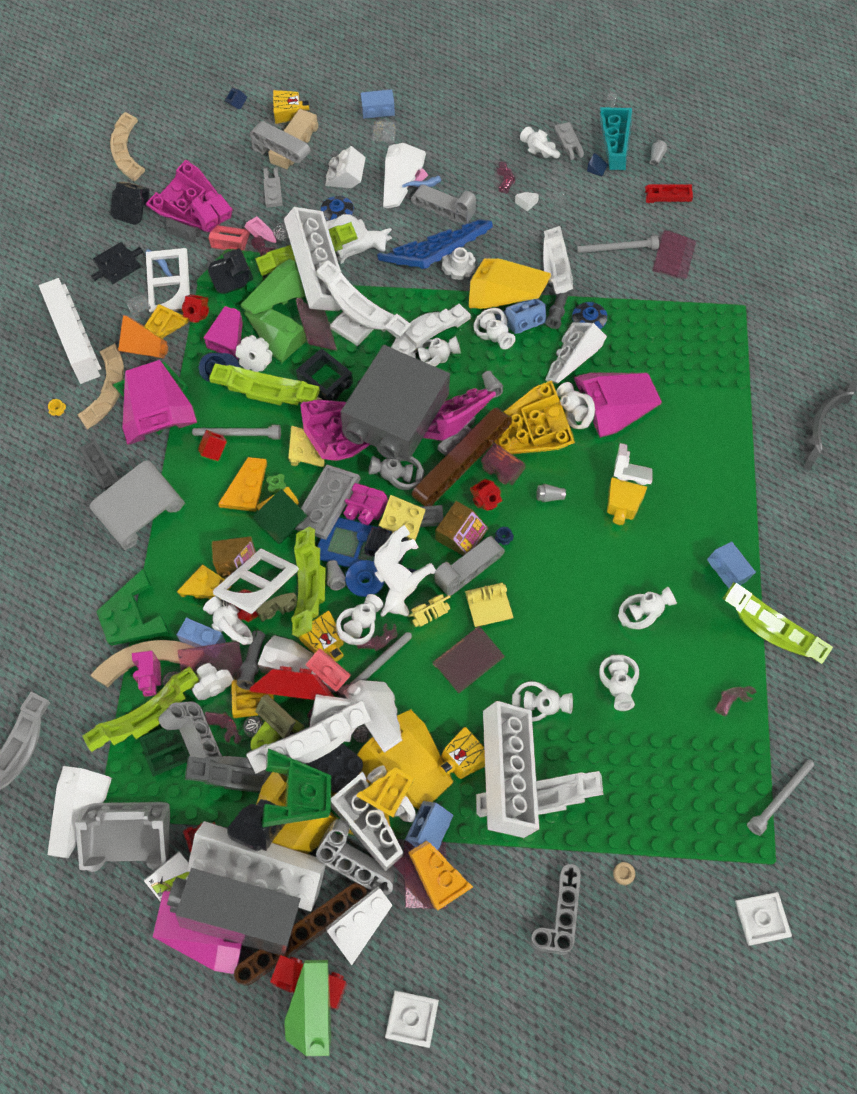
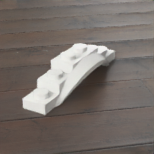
(557, 261)
(357, 305)
(428, 326)
(315, 740)
(558, 792)

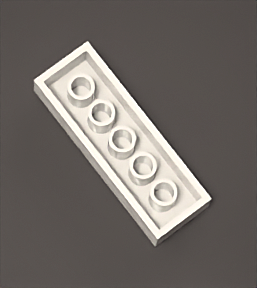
(311, 249)
(70, 330)
(510, 770)
(273, 869)

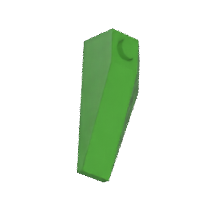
(278, 287)
(278, 331)
(309, 1011)

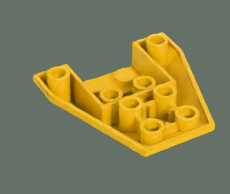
(505, 282)
(537, 423)
(412, 755)
(298, 836)

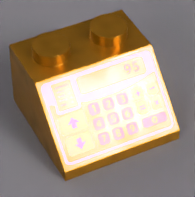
(461, 529)
(231, 554)

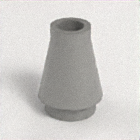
(657, 152)
(492, 383)
(550, 493)
(335, 576)

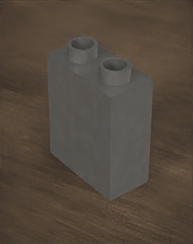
(395, 403)
(234, 910)

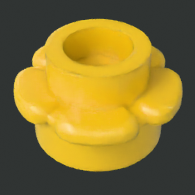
(53, 404)

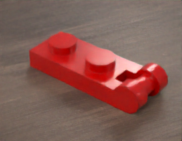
(669, 193)

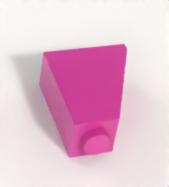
(225, 332)

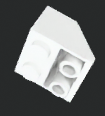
(345, 169)

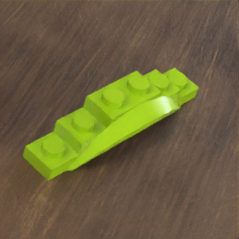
(339, 235)
(263, 386)
(310, 582)
(774, 626)
(145, 717)

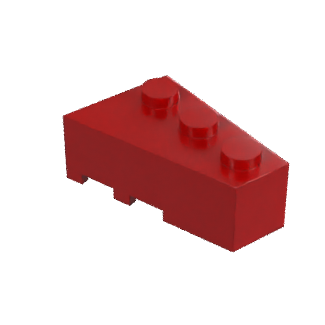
(288, 972)

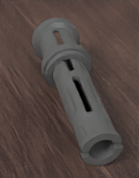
(557, 311)
(250, 667)

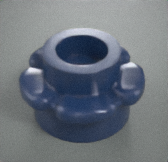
(504, 531)

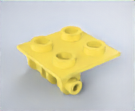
(302, 449)
(402, 513)
(436, 602)
(489, 604)

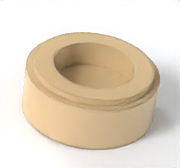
(624, 873)

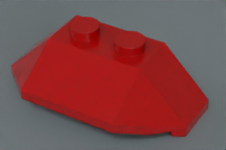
(291, 684)

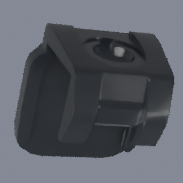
(128, 202)
(230, 272)
(341, 765)
(248, 828)

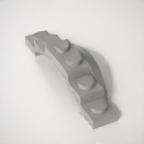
(22, 739)

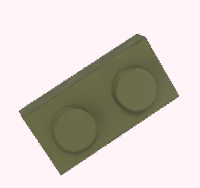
(275, 716)

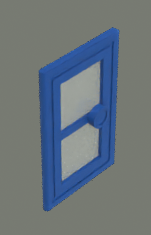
(346, 543)

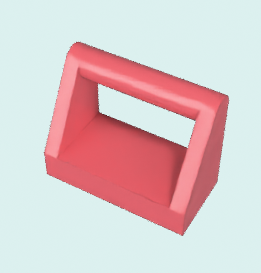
(225, 242)
(328, 670)

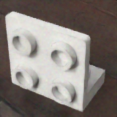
(626, 471)

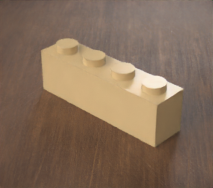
(301, 127)

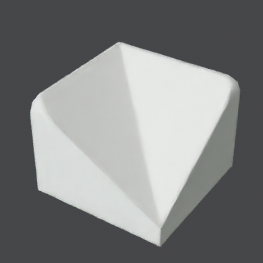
(526, 200)

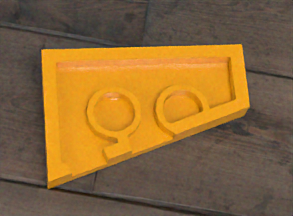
(246, 486)
(438, 876)

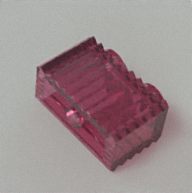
(502, 464)

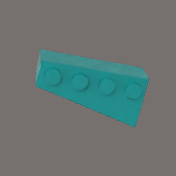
(616, 132)

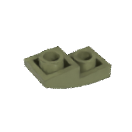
(283, 603)

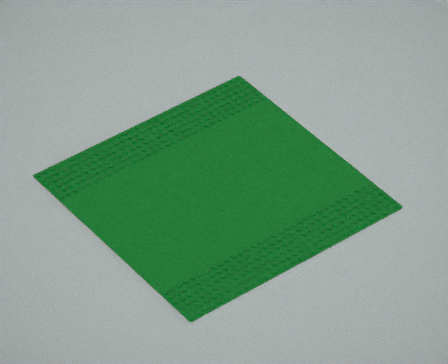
(671, 765)

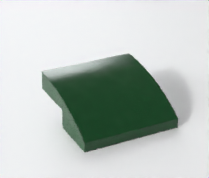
(280, 516)
(164, 750)

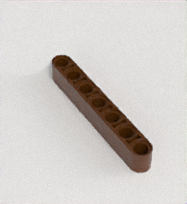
(462, 457)
(295, 944)

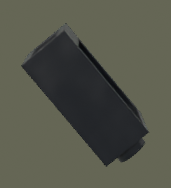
(314, 364)

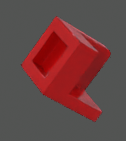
(212, 445)

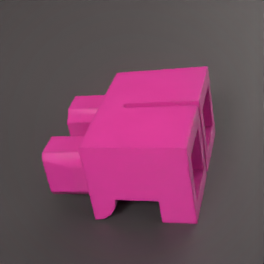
(212, 211)
(366, 502)
(148, 672)

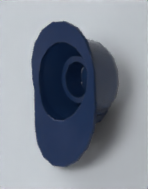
(208, 361)

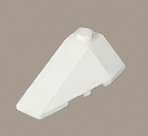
(400, 167)
(579, 344)
(286, 653)
(381, 708)
(73, 793)

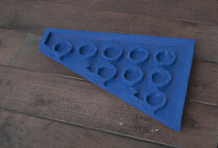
(436, 246)

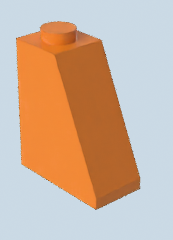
(140, 340)

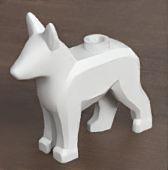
(365, 240)
(396, 576)

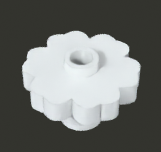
(459, 264)
(254, 353)
(211, 681)

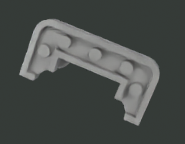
(135, 502)
(123, 834)

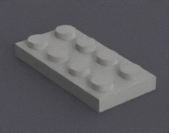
(327, 500)

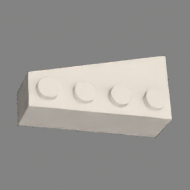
(367, 823)

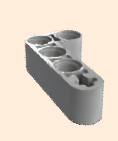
(269, 137)
(446, 205)
(455, 576)
(193, 727)
(358, 861)
(562, 908)

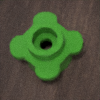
(273, 486)

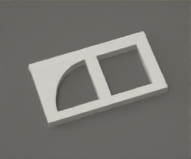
(177, 301)
(252, 601)

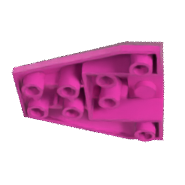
(177, 197)
(618, 398)
(153, 402)
(457, 413)
(324, 429)
(208, 950)

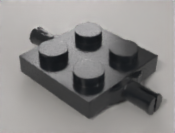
(116, 263)

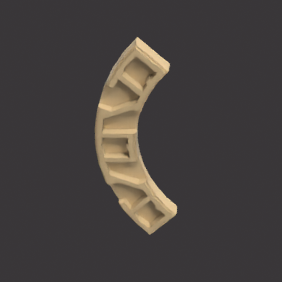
(119, 147)
(107, 399)
(122, 660)

